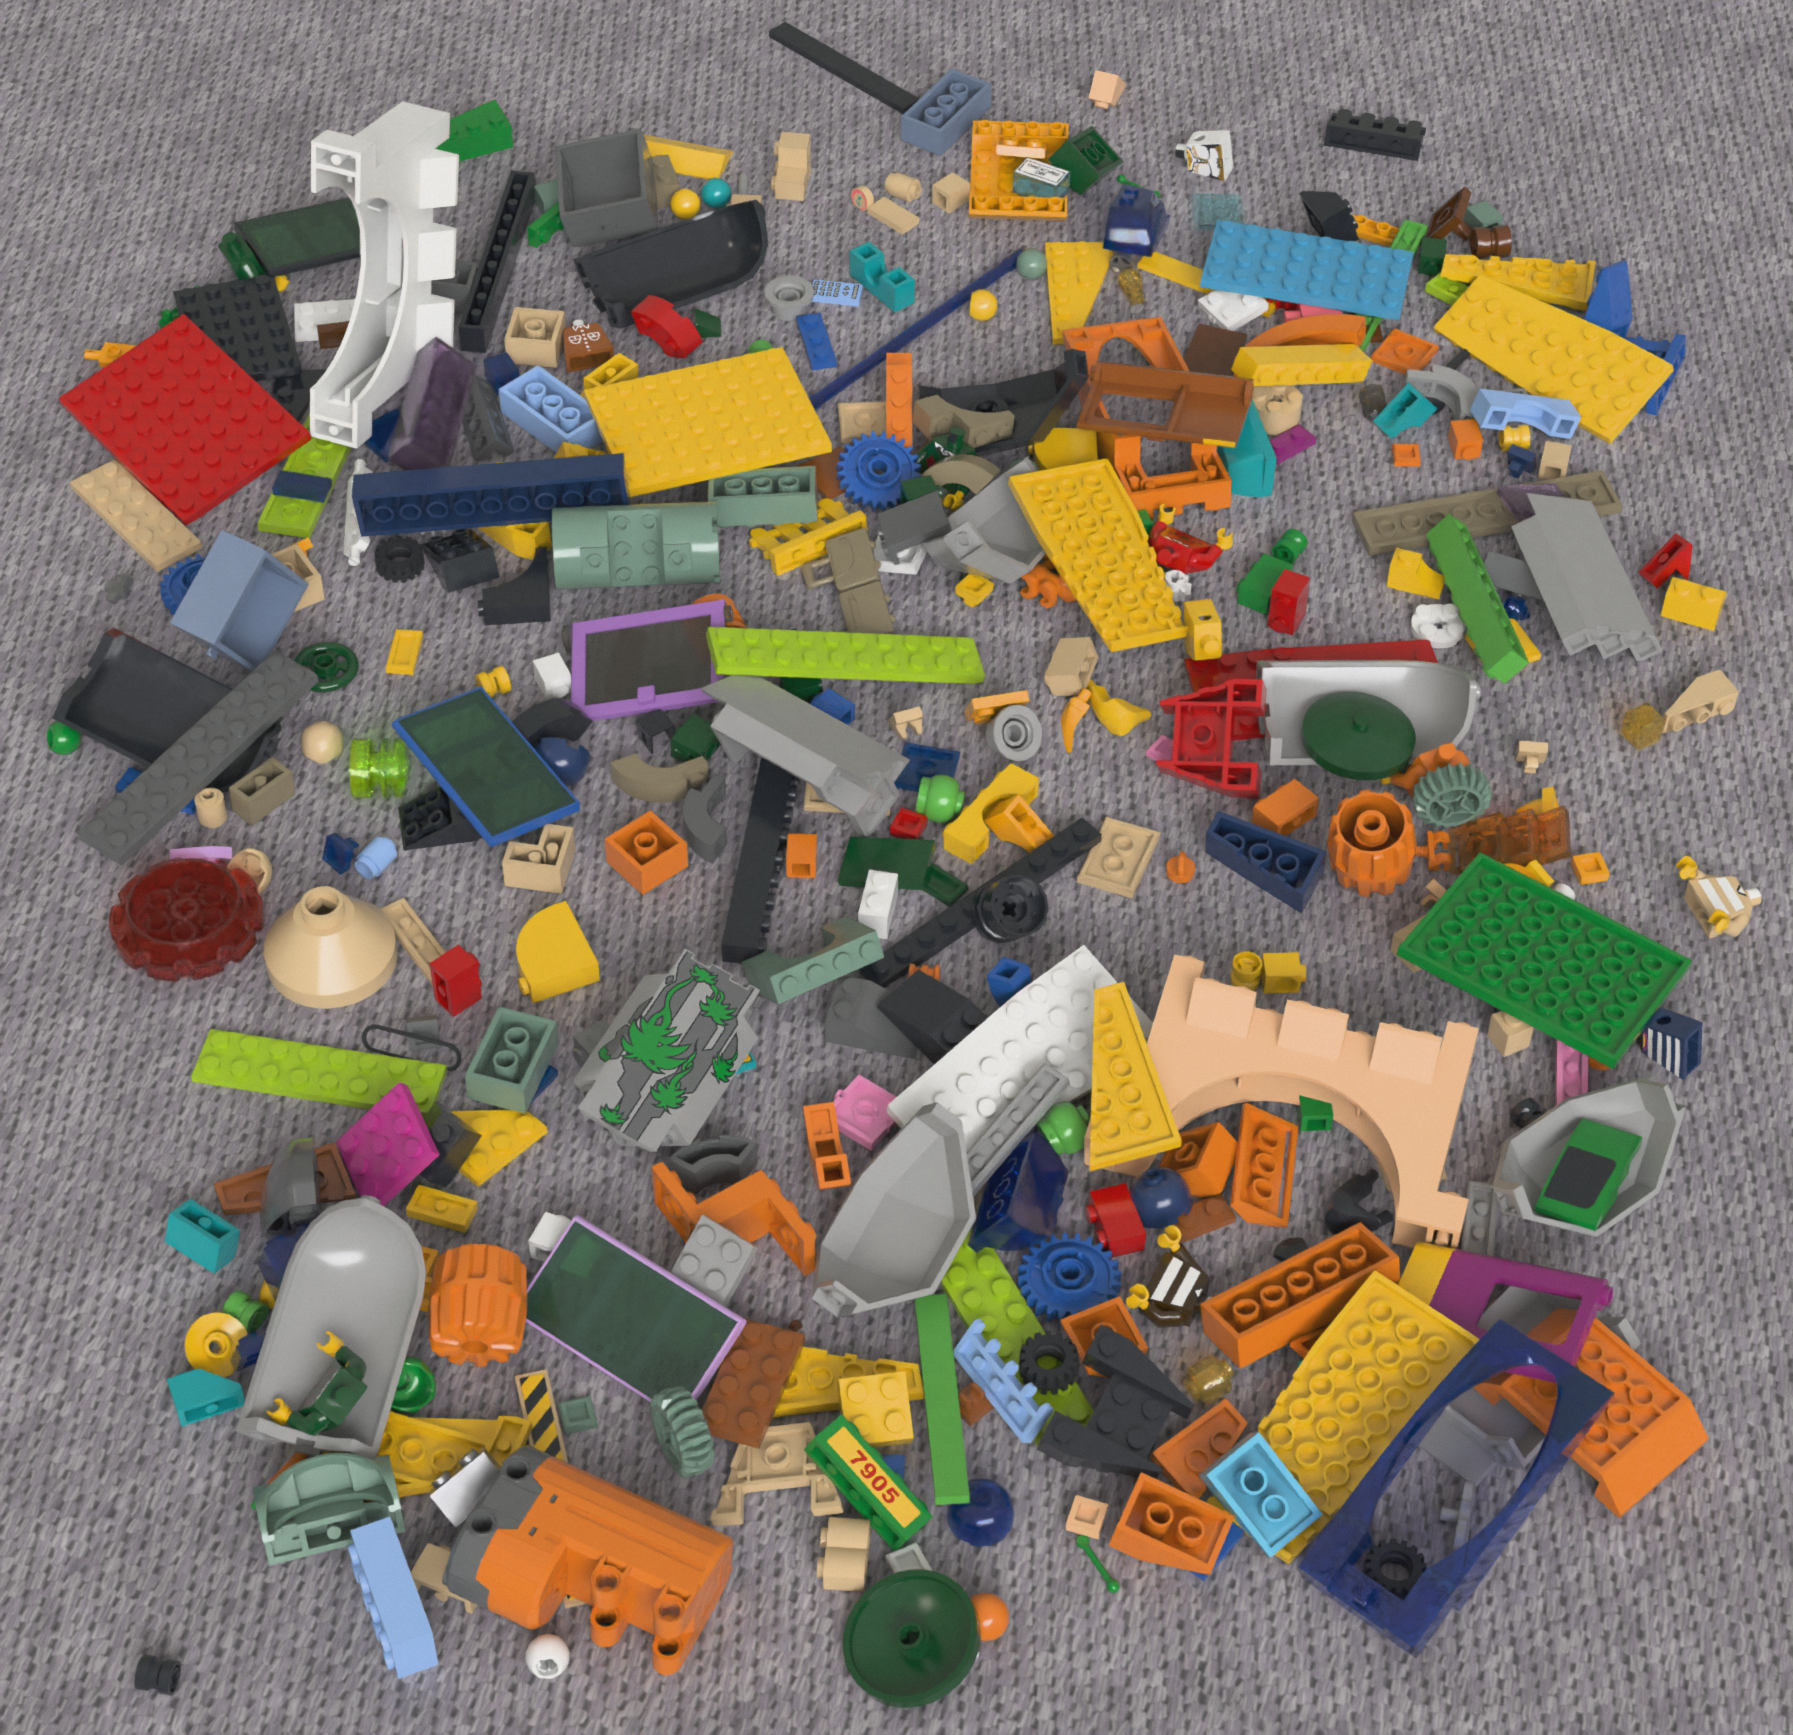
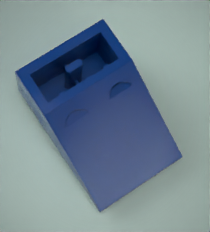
(1611, 300)

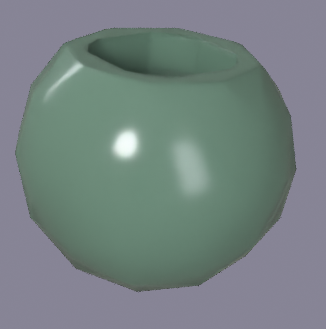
(1031, 263)

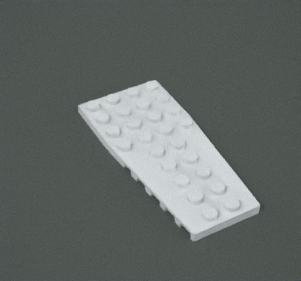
(1038, 1025)

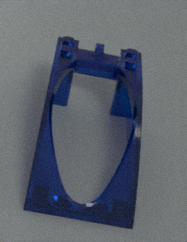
(1457, 1576)

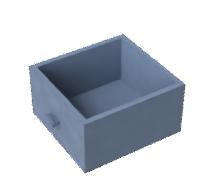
(239, 602)

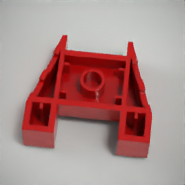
(1206, 736)

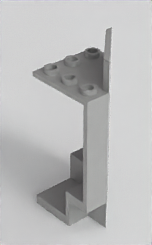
(810, 744)

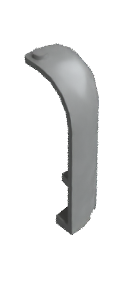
(1432, 696)
(364, 1282)

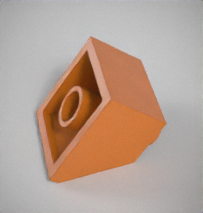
(1203, 1158)

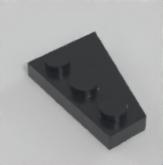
(294, 391)

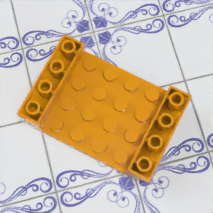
(993, 174)

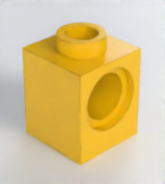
(1282, 972)

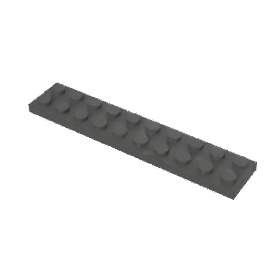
(197, 758)

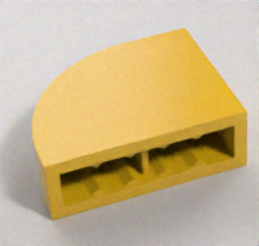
(1065, 448)
(554, 954)

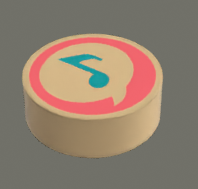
(862, 197)

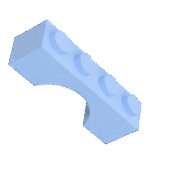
(1551, 415)

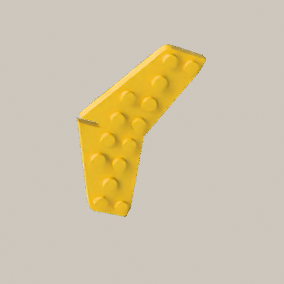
(429, 1446)

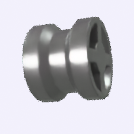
(1121, 261)

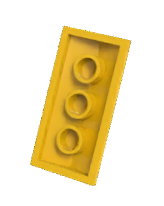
(690, 158)

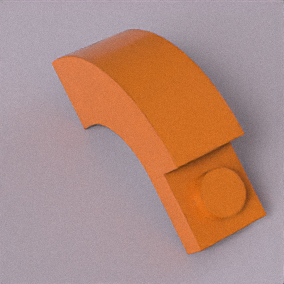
(824, 1147)

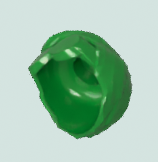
(414, 1387)

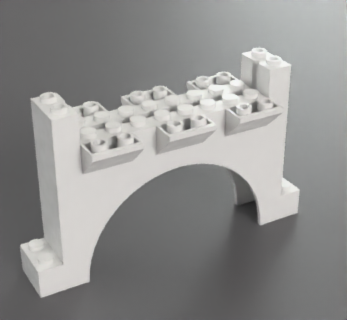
(393, 185)

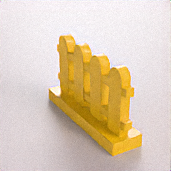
(806, 547)

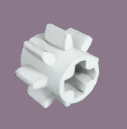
(1179, 584)

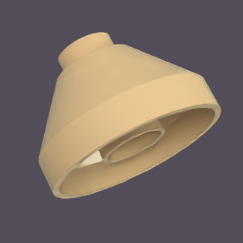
(330, 950)

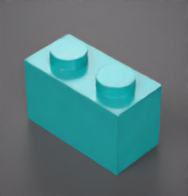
(202, 1236)

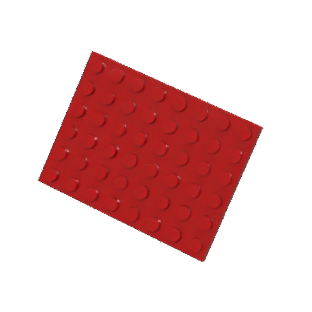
(185, 419)

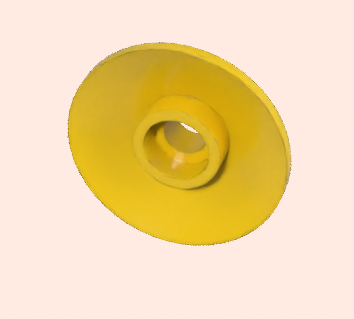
(218, 1328)

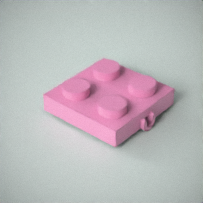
(863, 1112)

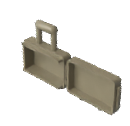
(857, 582)

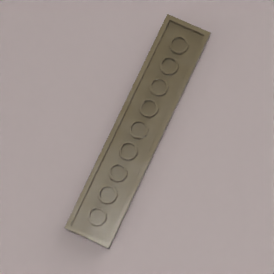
(1481, 511)

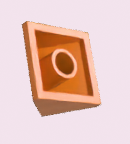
(1085, 1324)

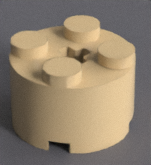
(1278, 407)

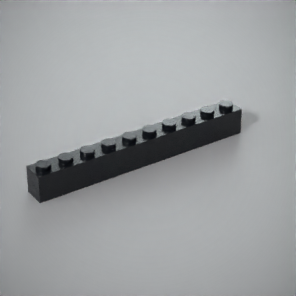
(497, 262)
(759, 863)

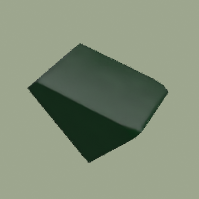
(707, 324)

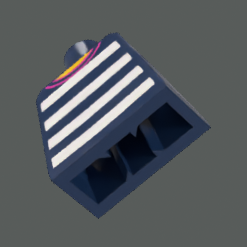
(1673, 1041)

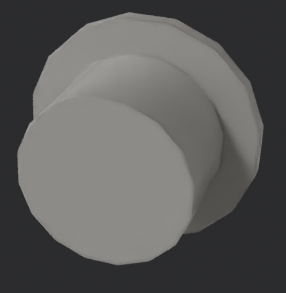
(789, 296)
(1014, 733)

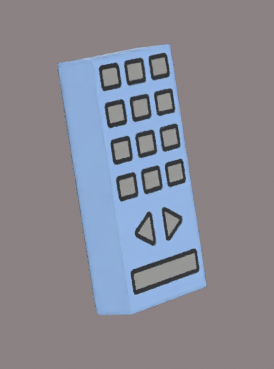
(837, 292)

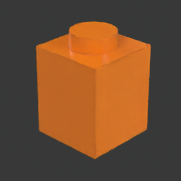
(1465, 439)
(801, 855)

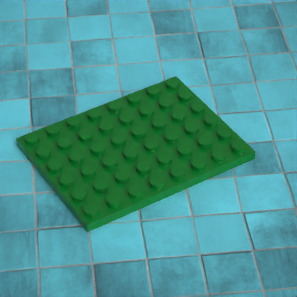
(1545, 959)

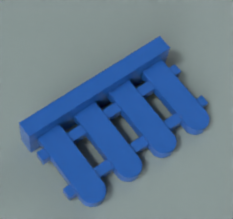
(1671, 353)

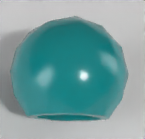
(716, 193)

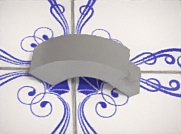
(1447, 386)

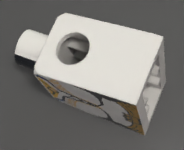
(1208, 153)

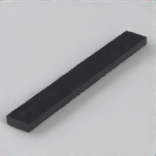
(843, 67)

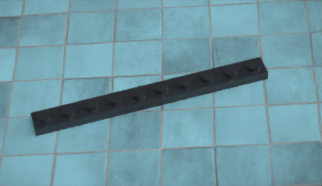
(957, 919)

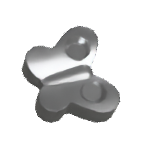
(118, 590)

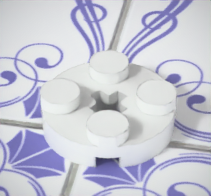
(1447, 615)

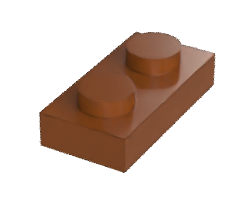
(1205, 1217)

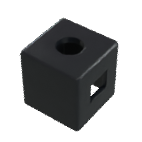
(652, 725)

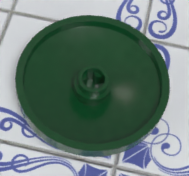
(1358, 736)
(911, 1638)

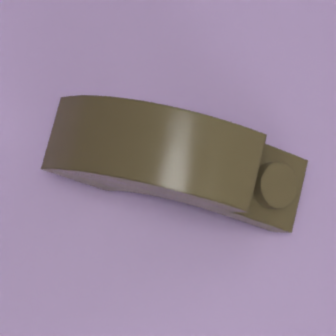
(963, 469)
(657, 783)

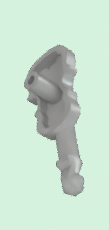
(1462, 1516)

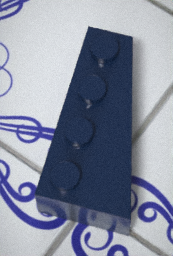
(1267, 859)

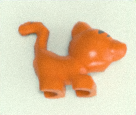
(1048, 584)

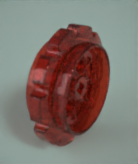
(186, 919)

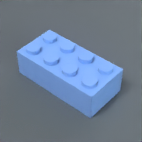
(549, 410)
(391, 1598)

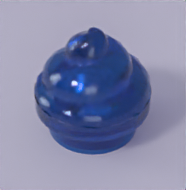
(1516, 608)

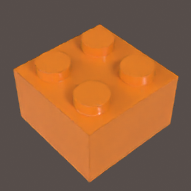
(646, 852)

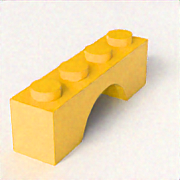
(968, 833)

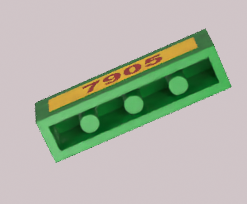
(868, 1482)

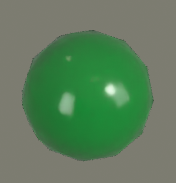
(62, 739)

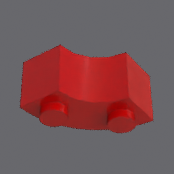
(664, 325)

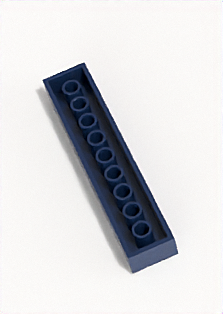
(485, 493)

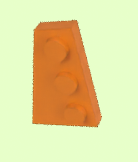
(1199, 1447)

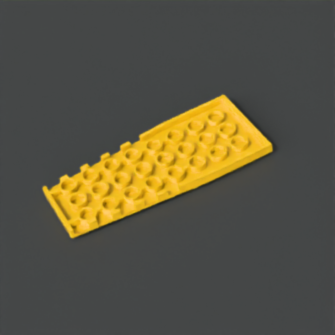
(1555, 354)
(1100, 551)
(1358, 1394)

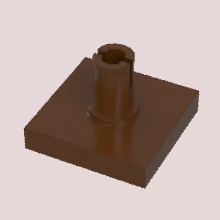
(1450, 217)

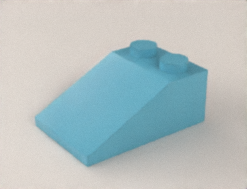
(1260, 1493)

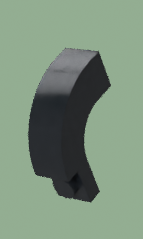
(552, 719)

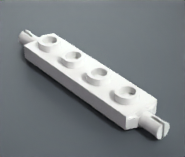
(353, 542)

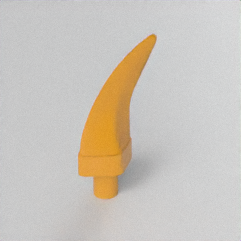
(1071, 715)

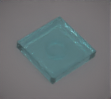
(1214, 207)

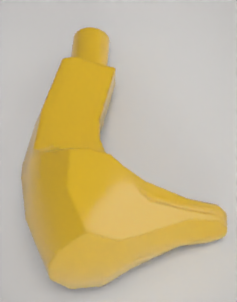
(1115, 713)

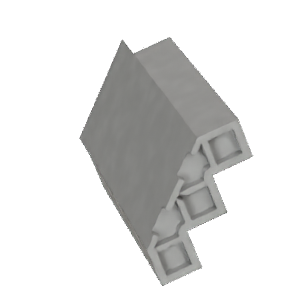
(1583, 579)
(1475, 1434)

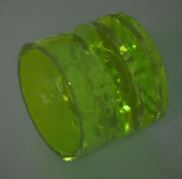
(376, 768)

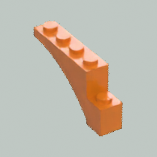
(899, 397)

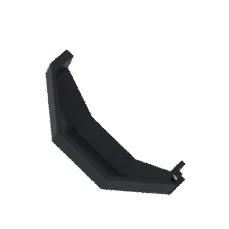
(1033, 400)

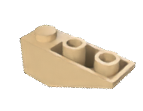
(1703, 698)

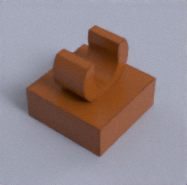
(973, 1403)

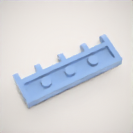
(999, 1383)

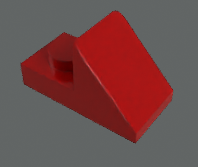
(1672, 557)

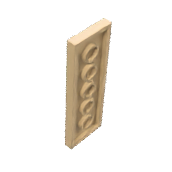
(136, 515)

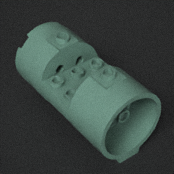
(635, 545)

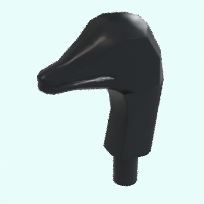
(1342, 1206)

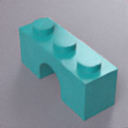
(892, 288)

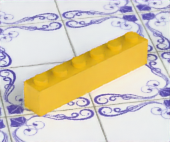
(1302, 364)

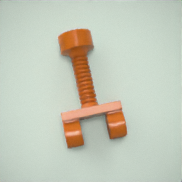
(1427, 851)

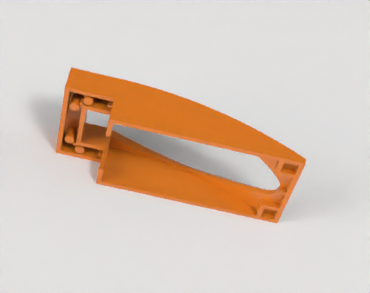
(1207, 479)

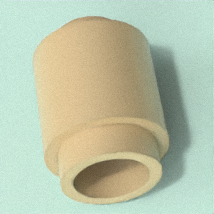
(903, 186)
(210, 807)

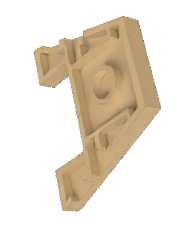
(774, 1466)

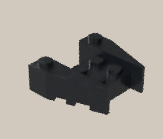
(1125, 1417)

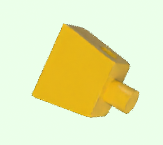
(1205, 635)

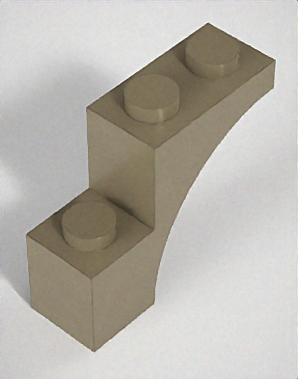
(936, 417)

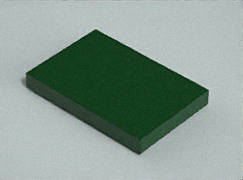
(905, 857)

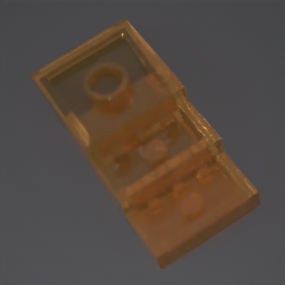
(1513, 838)

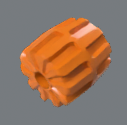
(1372, 843)
(477, 1304)

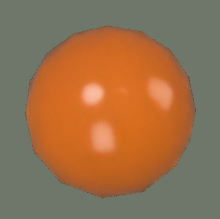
(992, 1615)

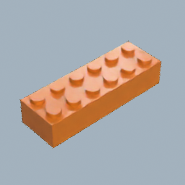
(1295, 1295)

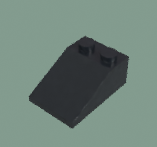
(931, 1014)

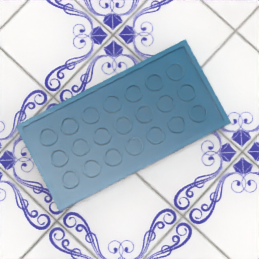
(1307, 269)

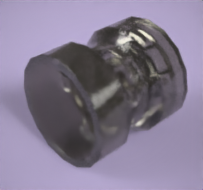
(1372, 400)

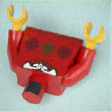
(1184, 551)

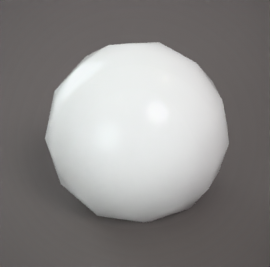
(547, 1656)

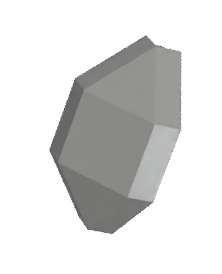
(990, 534)
(1634, 1107)
(899, 1219)

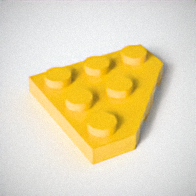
(502, 1139)

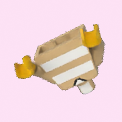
(1717, 901)

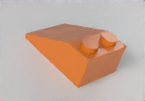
(1171, 1527)

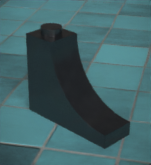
(521, 599)

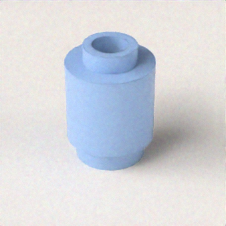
(375, 857)

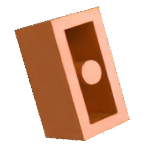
(1286, 808)

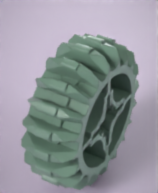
(1451, 795)
(682, 1431)

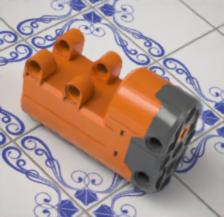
(564, 1531)

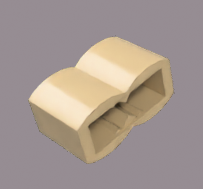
(846, 1554)

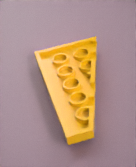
(1126, 1097)
(816, 1376)

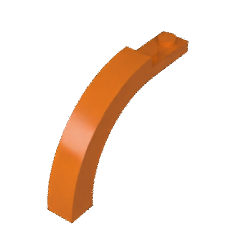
(1314, 330)

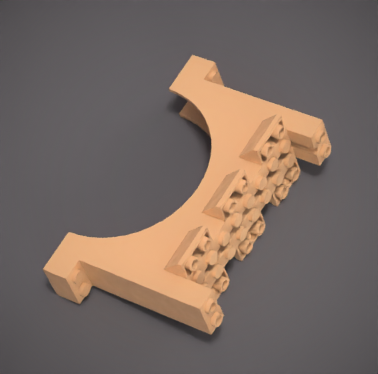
(1385, 1089)

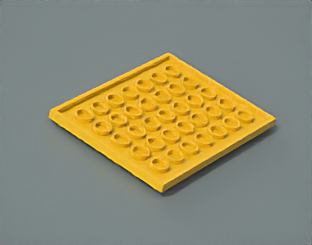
(708, 421)

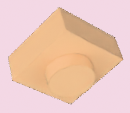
(1086, 1517)

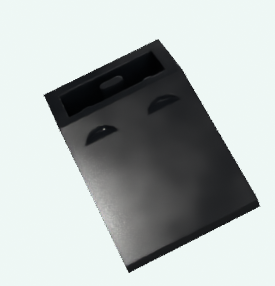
(461, 559)
(434, 822)

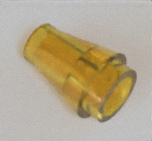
(1131, 284)

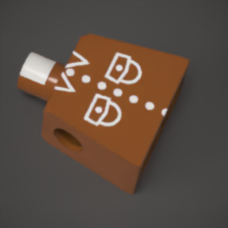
(585, 346)

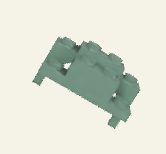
(326, 1502)

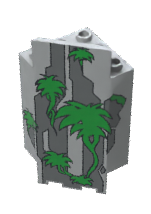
(668, 1055)

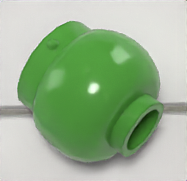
(940, 798)
(1064, 1127)

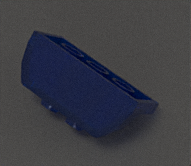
(1135, 221)
(1021, 1198)

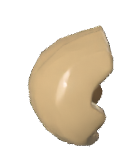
(322, 742)
(255, 864)

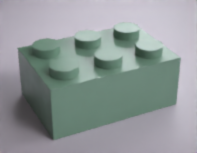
(511, 1059)

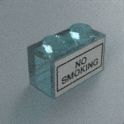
(1040, 179)

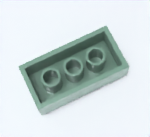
(765, 496)

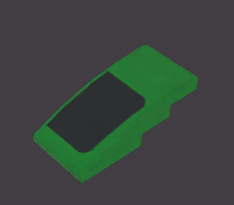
(1588, 1174)

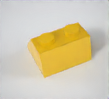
(1693, 603)

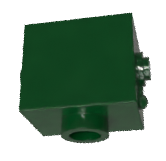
(694, 740)

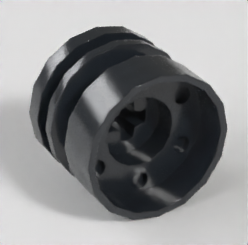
(1023, 904)

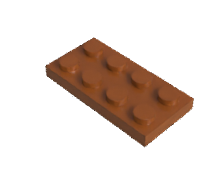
(752, 1383)

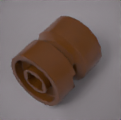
(1494, 241)

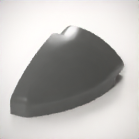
(291, 1189)

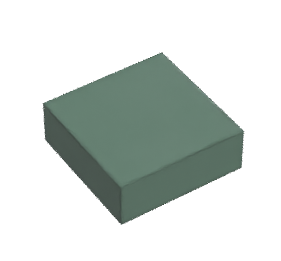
(577, 1415)

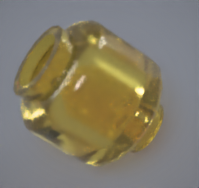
(1208, 1379)

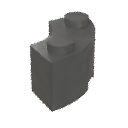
(714, 1161)

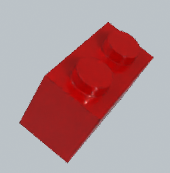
(1288, 602)
(456, 980)
(1116, 1220)

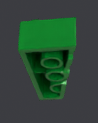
(479, 132)

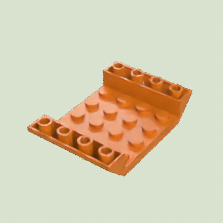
(1640, 1432)

